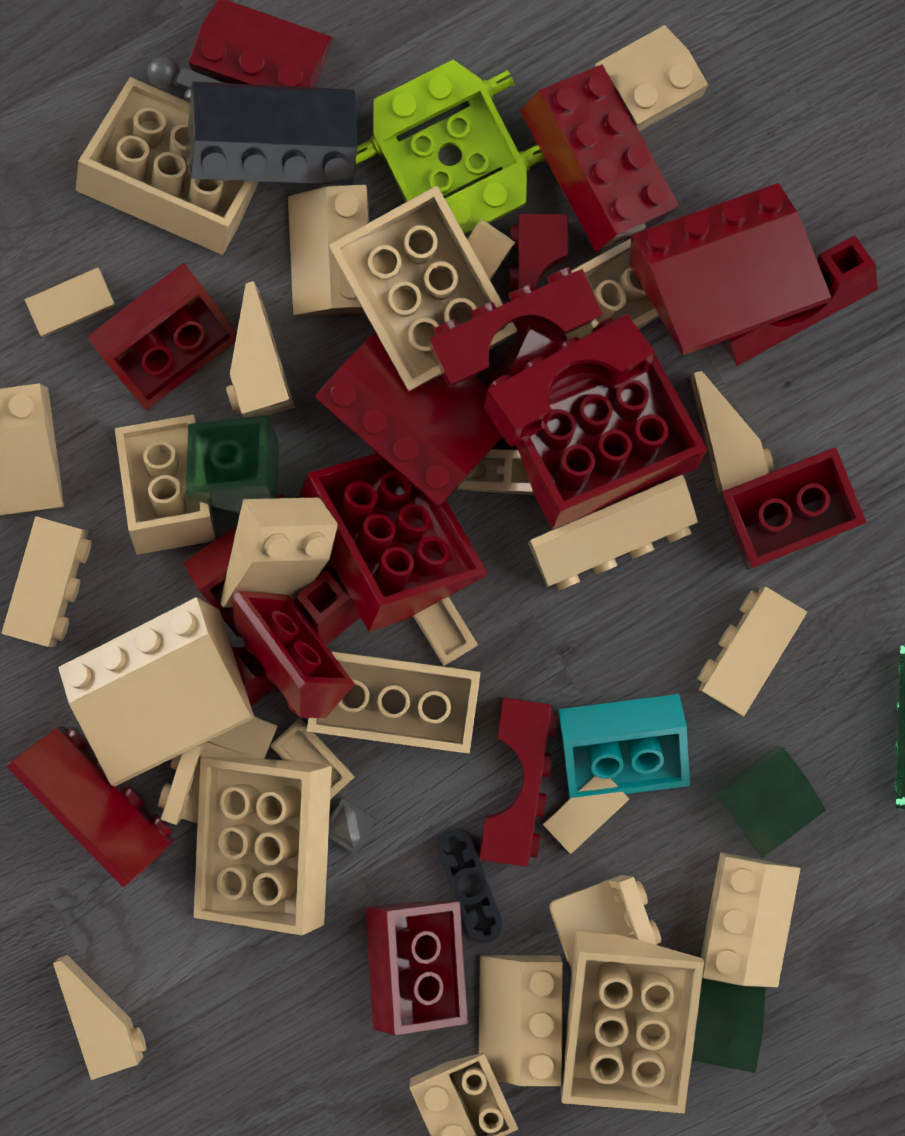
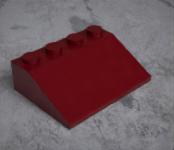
(728, 268)
(424, 433)
(608, 444)
(391, 541)
(99, 815)

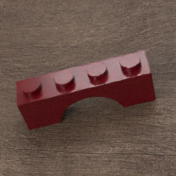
(540, 246)
(848, 276)
(562, 304)
(609, 354)
(326, 609)
(509, 833)

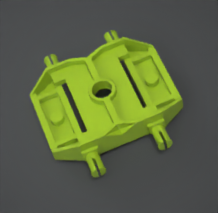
(474, 131)

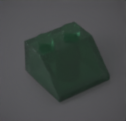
(232, 462)
(770, 800)
(729, 1025)

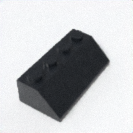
(271, 133)

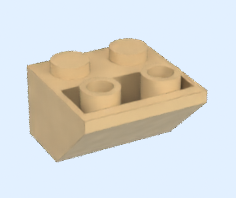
(462, 1099)

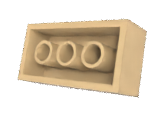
(404, 704)

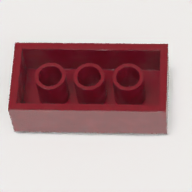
(598, 157)

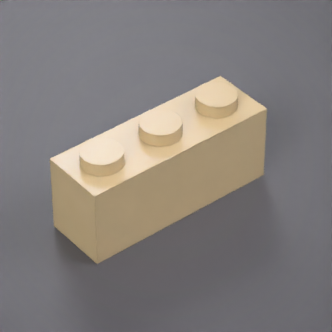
(46, 582)
(750, 649)

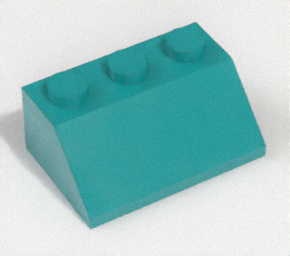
(630, 741)

